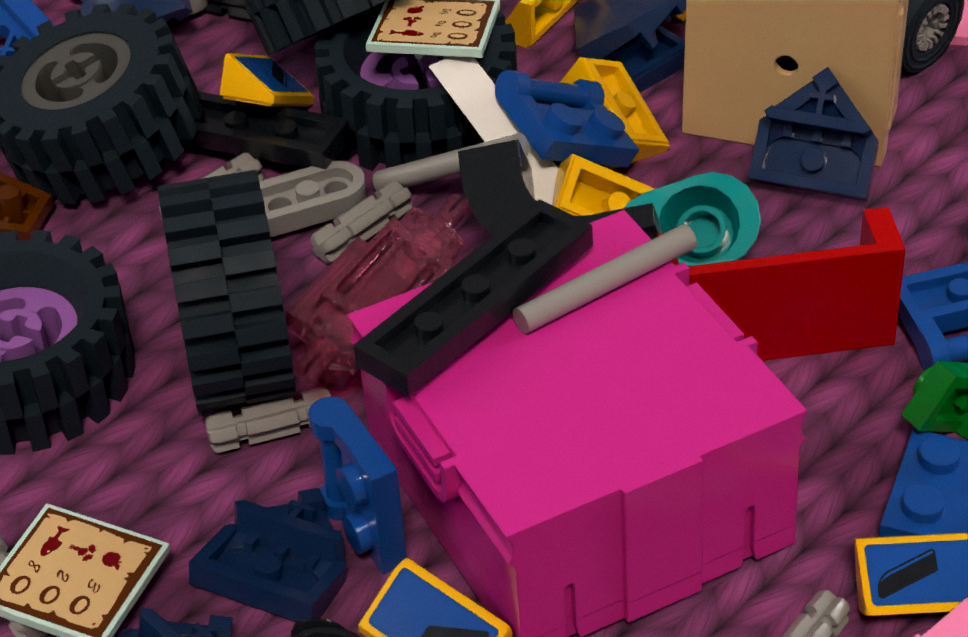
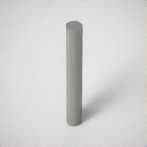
(434, 167)
(604, 278)

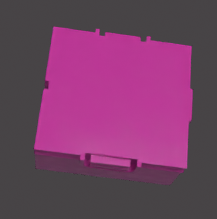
(598, 453)

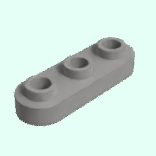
(311, 196)

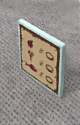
(434, 27)
(76, 574)

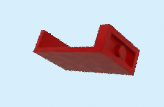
(814, 297)

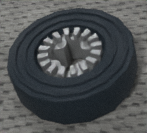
(929, 31)

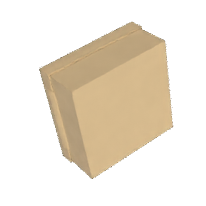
(762, 51)

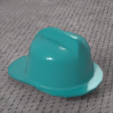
(717, 211)

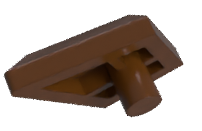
(22, 206)

